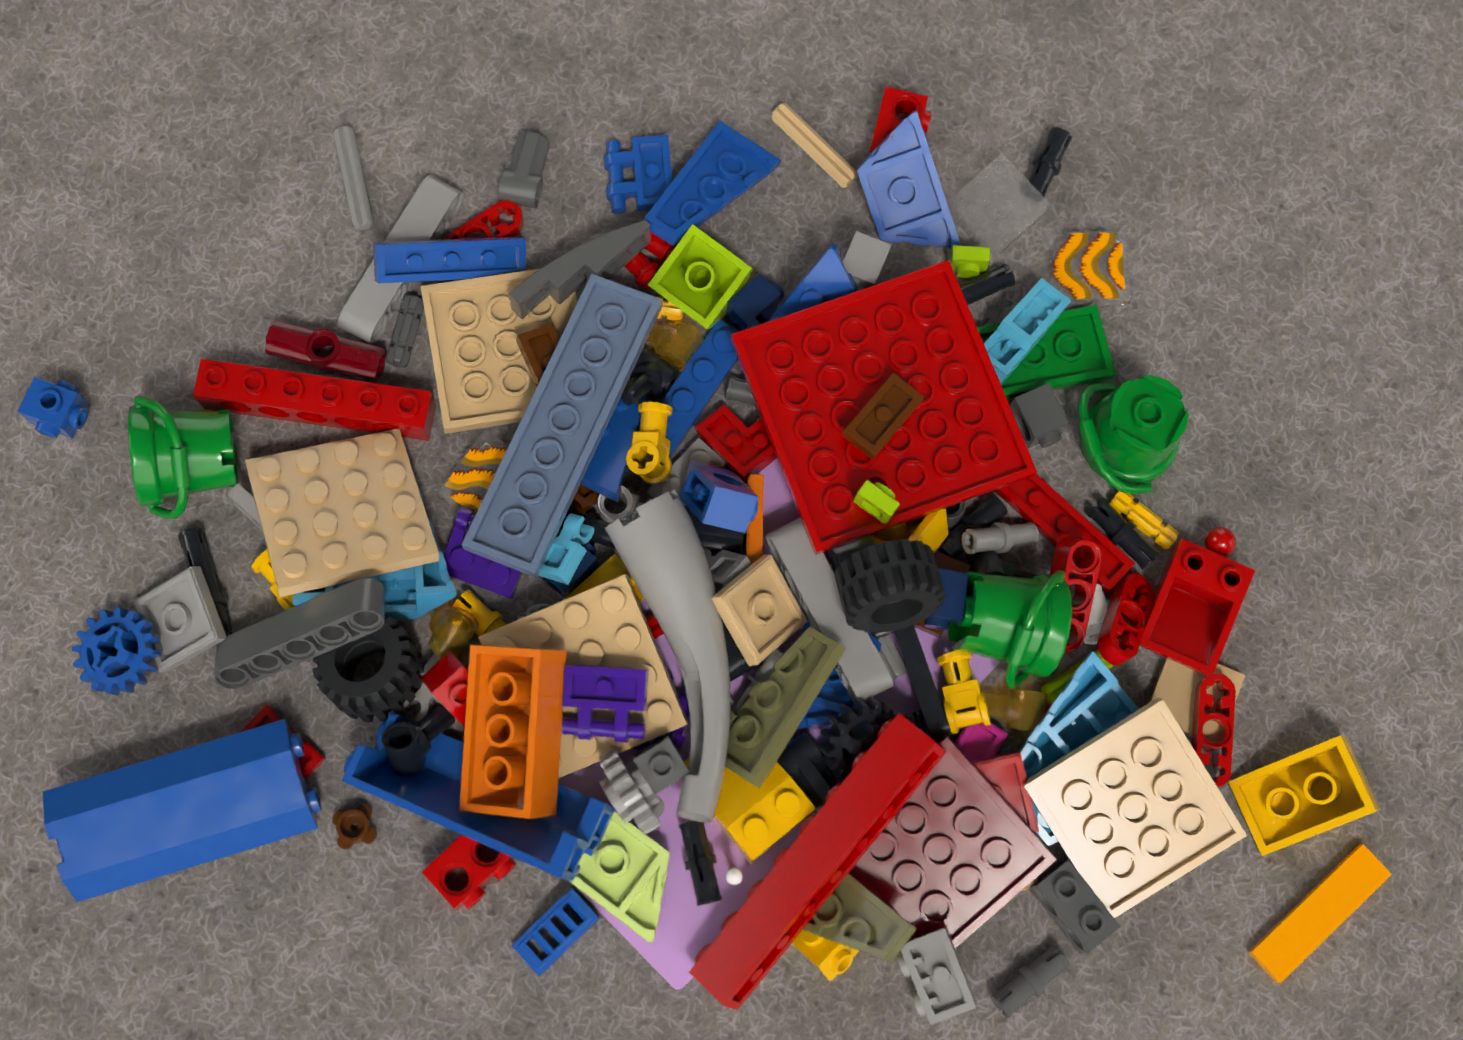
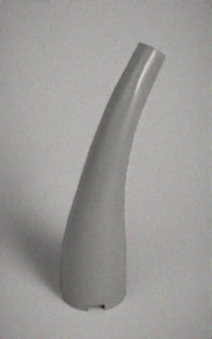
(677, 584)

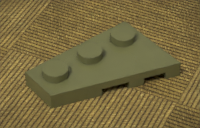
(861, 921)

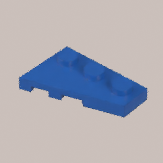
(609, 460)

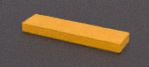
(1319, 913)

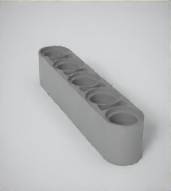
(423, 219)
(817, 593)

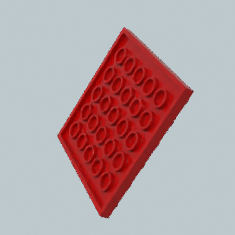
(829, 361)

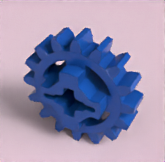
(134, 646)

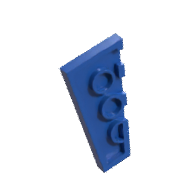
(710, 181)

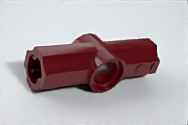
(304, 345)

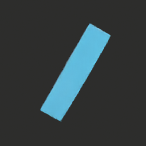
(1024, 327)

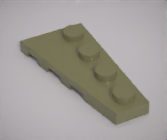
(778, 705)

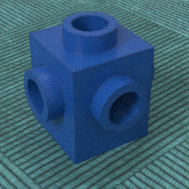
(54, 408)

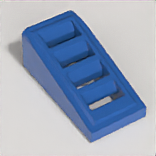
(584, 912)

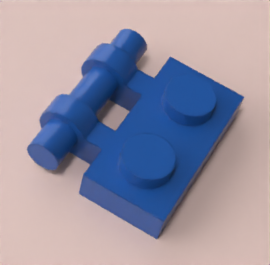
(651, 169)

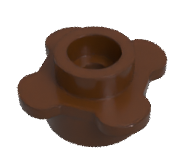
(343, 822)

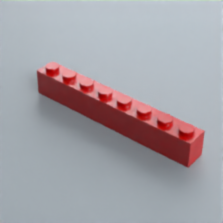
(816, 862)

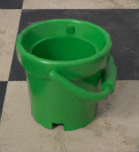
(1132, 431)
(178, 453)
(1016, 622)

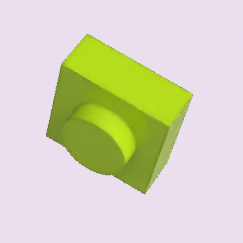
(969, 260)
(877, 501)

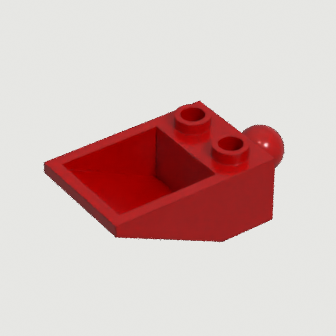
(1197, 607)

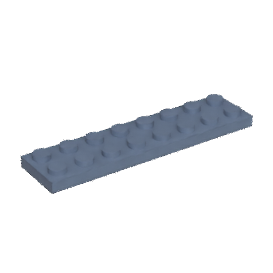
(562, 426)

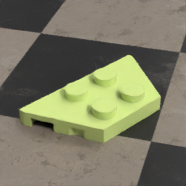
(626, 876)

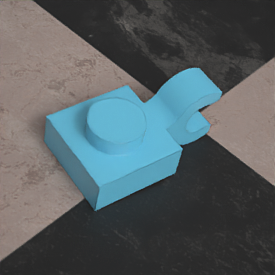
(567, 550)

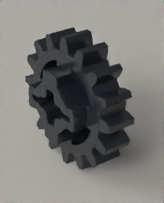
(852, 734)

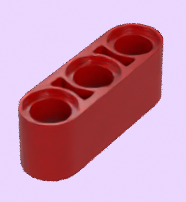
(1083, 577)

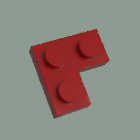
(740, 447)

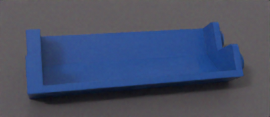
(434, 793)
(180, 810)

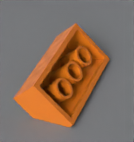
(512, 731)

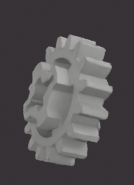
(629, 792)

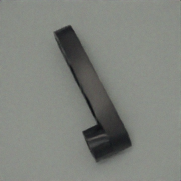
(922, 681)

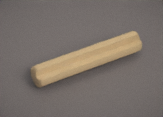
(814, 145)

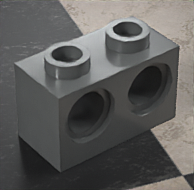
(1074, 907)

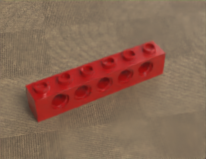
(314, 399)

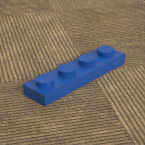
(448, 259)
(699, 382)

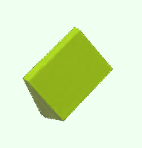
(701, 277)

